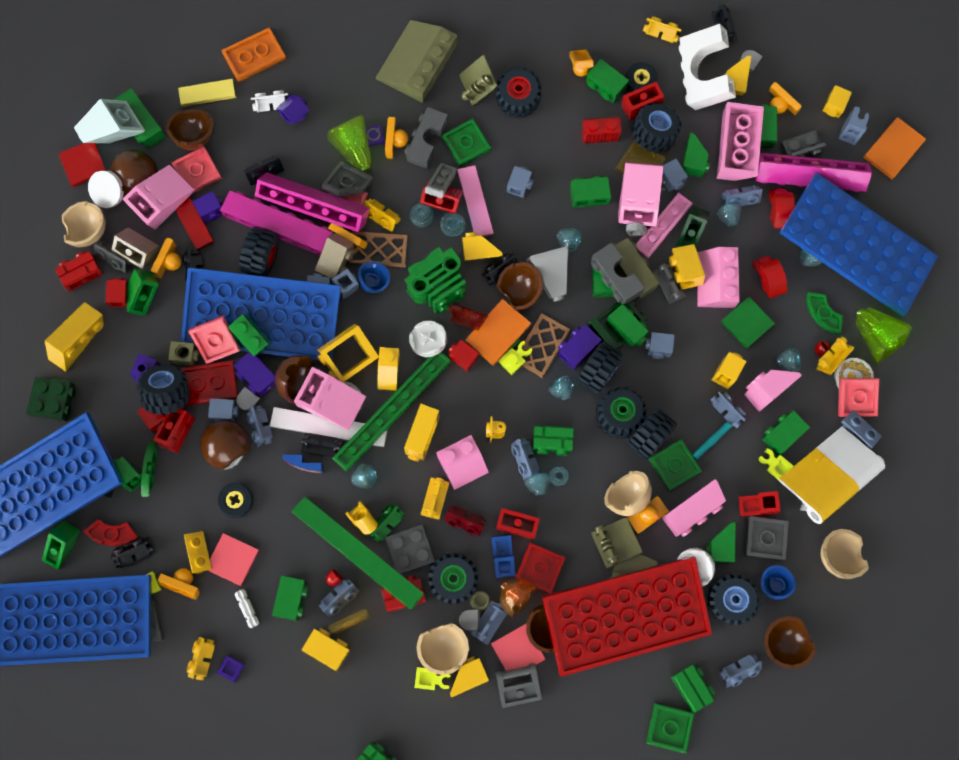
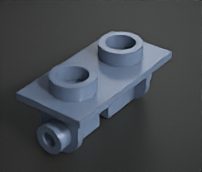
(747, 196)
(734, 413)
(256, 418)
(865, 433)
(521, 450)
(332, 604)
(490, 622)
(748, 668)

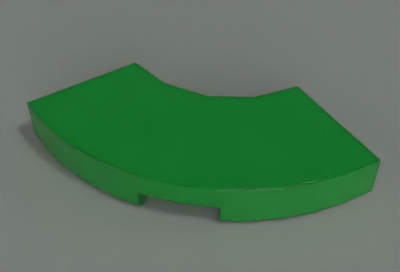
(823, 314)
(148, 469)

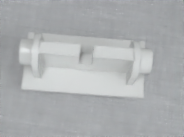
(263, 101)

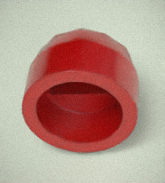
(819, 349)
(333, 578)

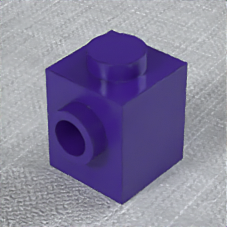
(293, 109)
(209, 207)
(141, 365)

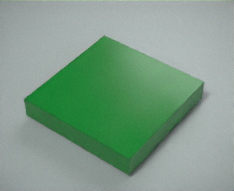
(466, 142)
(747, 322)
(675, 465)
(670, 728)

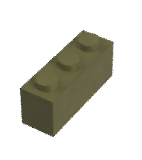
(634, 263)

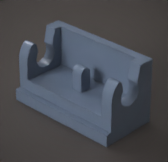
(853, 127)

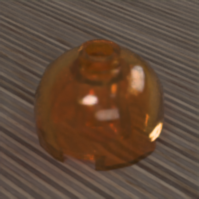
(516, 595)

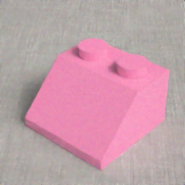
(462, 462)

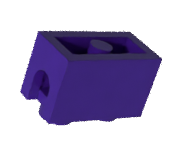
(579, 346)
(255, 373)

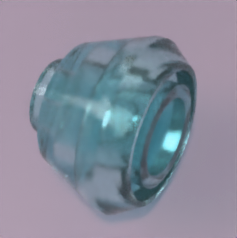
(730, 214)
(421, 215)
(452, 224)
(569, 237)
(808, 260)
(790, 359)
(561, 388)
(364, 476)
(538, 483)

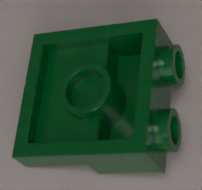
(51, 399)

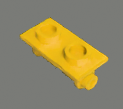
(669, 31)
(385, 219)
(832, 359)
(495, 429)
(435, 498)
(197, 552)
(197, 665)

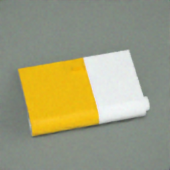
(832, 474)

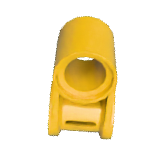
(362, 519)

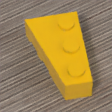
(73, 336)

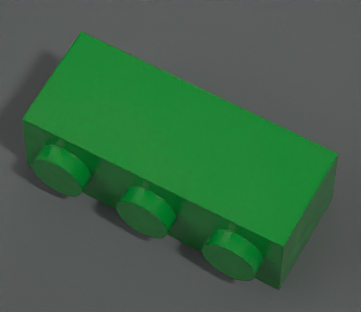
(152, 132)

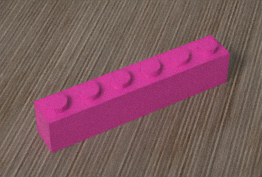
(800, 170)
(312, 202)
(287, 225)

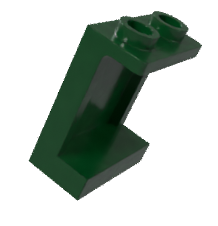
(606, 332)

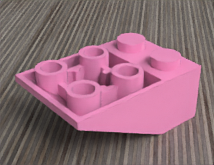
(640, 194)
(158, 196)
(329, 399)

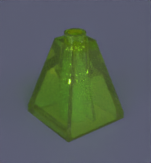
(352, 142)
(882, 333)

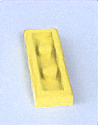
(207, 92)

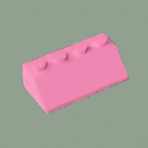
(740, 141)

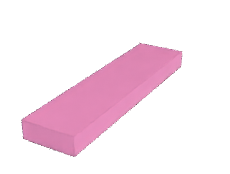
(475, 201)
(665, 223)

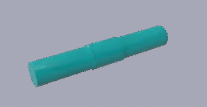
(711, 440)

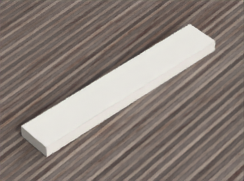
(313, 424)

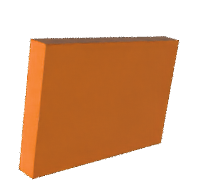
(253, 54)
(894, 148)
(498, 332)

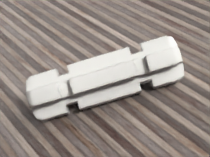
(247, 608)

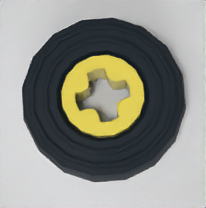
(638, 69)
(236, 510)

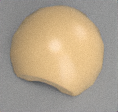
(84, 224)
(629, 494)
(843, 554)
(443, 649)

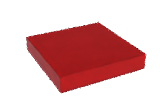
(81, 163)
(541, 567)

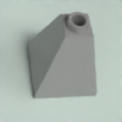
(553, 270)

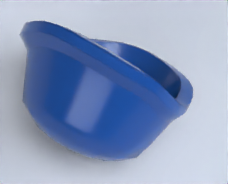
(373, 277)
(777, 582)

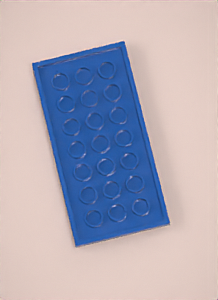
(859, 244)
(289, 312)
(53, 481)
(75, 620)

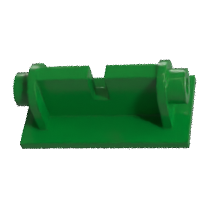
(388, 516)

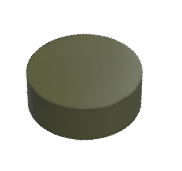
(480, 600)

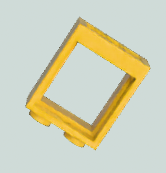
(363, 343)
(421, 433)

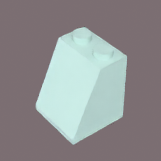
(108, 122)

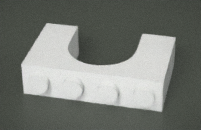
(693, 50)

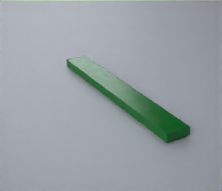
(391, 411)
(358, 553)

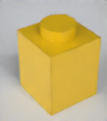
(837, 101)

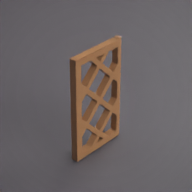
(389, 238)
(535, 331)

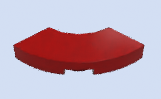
(111, 535)

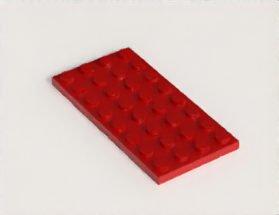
(626, 615)

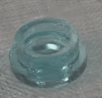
(559, 482)

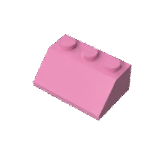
(721, 278)
(769, 386)
(695, 509)

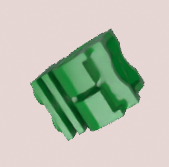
(438, 279)

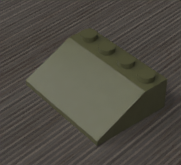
(418, 59)

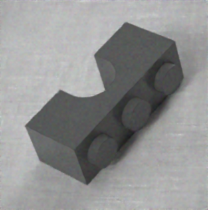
(431, 123)
(624, 288)

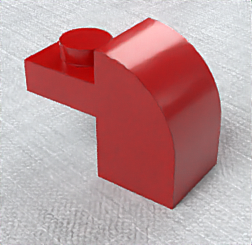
(782, 206)
(772, 276)
(761, 504)

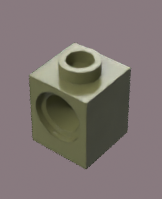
(177, 348)

